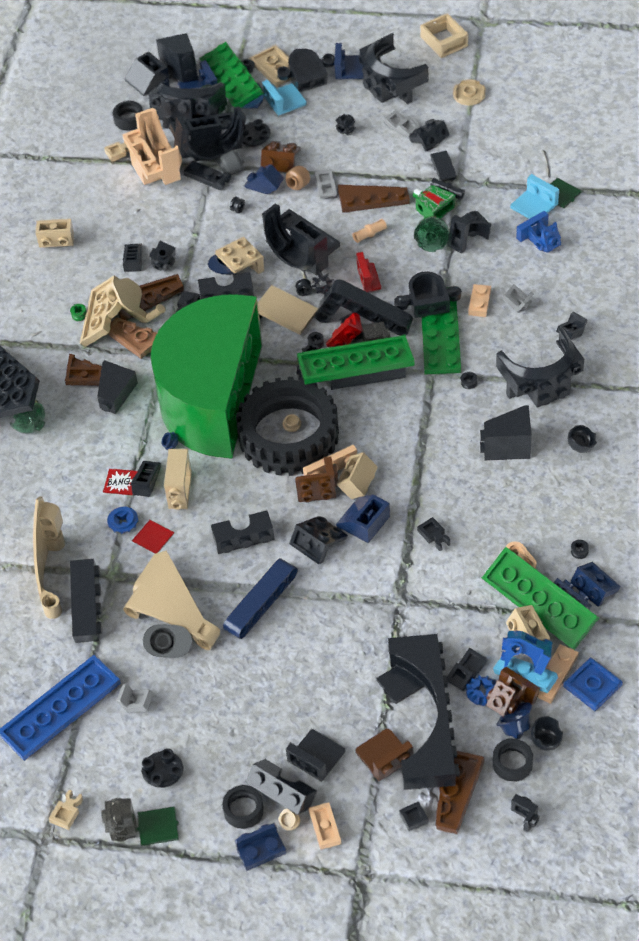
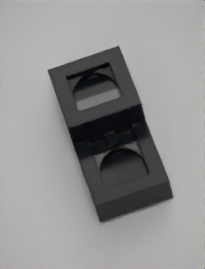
(443, 166)
(466, 669)

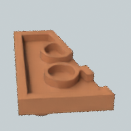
(132, 337)

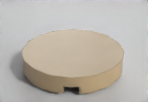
(469, 92)

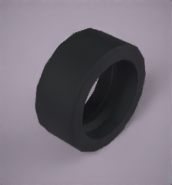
(126, 107)
(512, 745)
(240, 792)

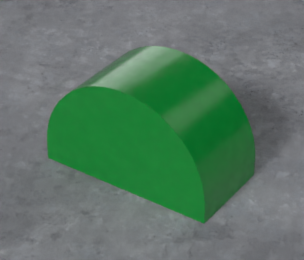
(205, 368)

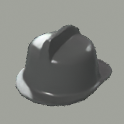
(167, 640)

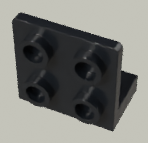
(315, 537)
(315, 754)

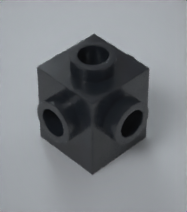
(163, 256)

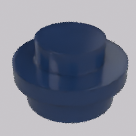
(169, 440)

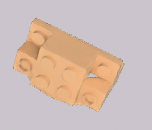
(151, 151)

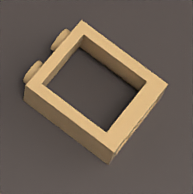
(449, 45)
(178, 479)

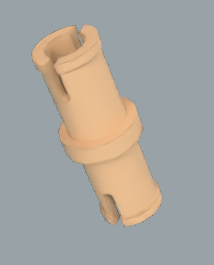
(369, 230)

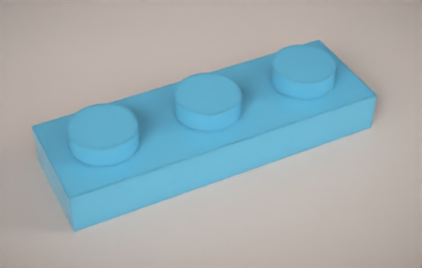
(526, 670)

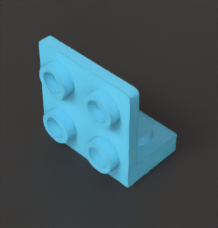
(283, 98)
(537, 198)

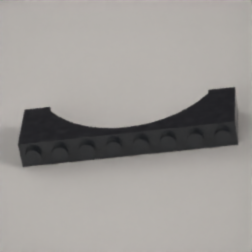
(434, 761)

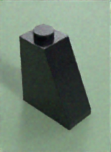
(115, 386)

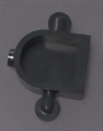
(306, 69)
(428, 295)

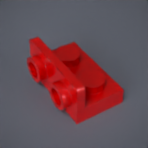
(367, 273)
(346, 331)

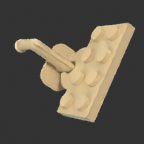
(107, 301)

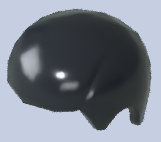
(581, 439)
(546, 733)

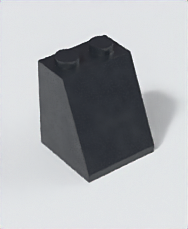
(178, 56)
(507, 436)

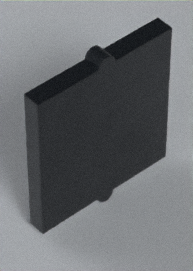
(399, 684)

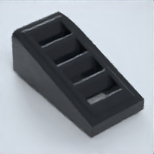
(132, 261)
(145, 479)

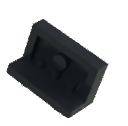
(430, 134)

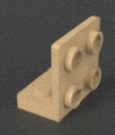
(241, 255)

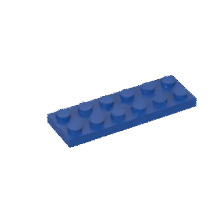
(59, 707)

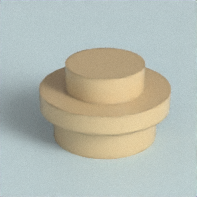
(291, 423)
(289, 820)

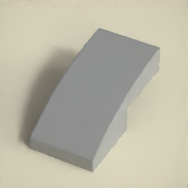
(401, 124)
(325, 184)

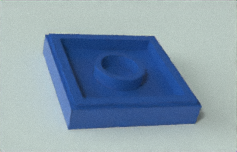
(592, 684)

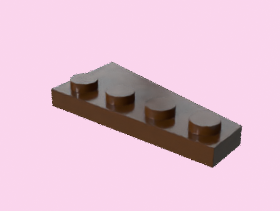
(371, 197)
(155, 293)
(455, 799)

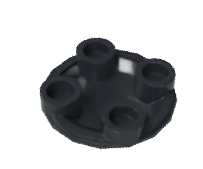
(256, 133)
(162, 768)

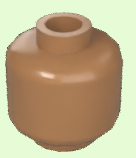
(297, 177)

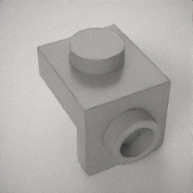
(517, 298)
(134, 700)

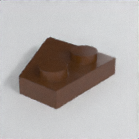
(82, 372)

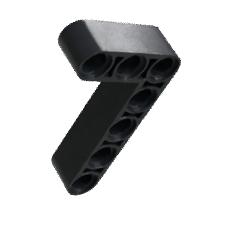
(363, 303)

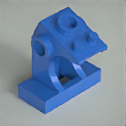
(541, 235)
(536, 649)

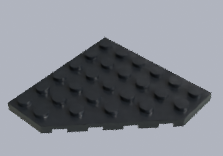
(17, 386)

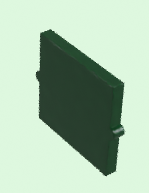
(567, 192)
(157, 826)

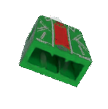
(434, 201)

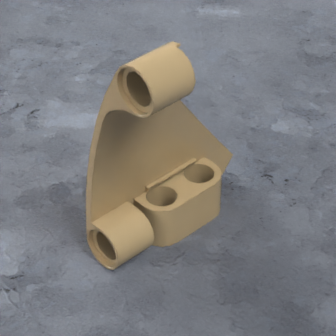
(46, 537)
(164, 596)

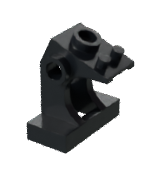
(467, 225)

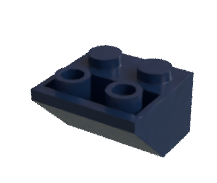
(365, 517)

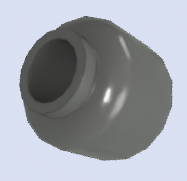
(231, 162)

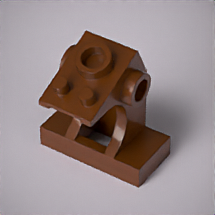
(506, 697)

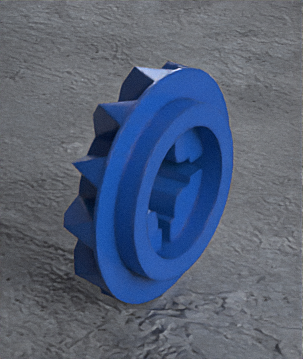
(120, 514)
(475, 694)

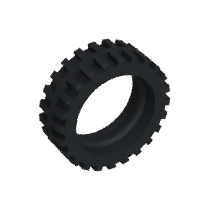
(287, 395)

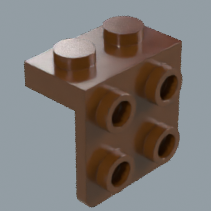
(279, 156)
(318, 486)
(384, 753)

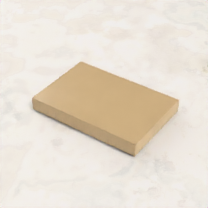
(268, 63)
(286, 309)

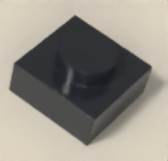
(413, 816)

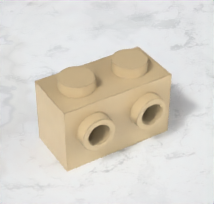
(54, 233)
(357, 475)
(527, 620)

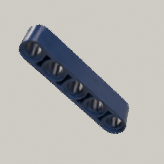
(260, 598)

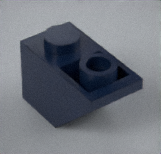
(264, 180)

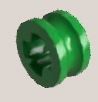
(78, 308)

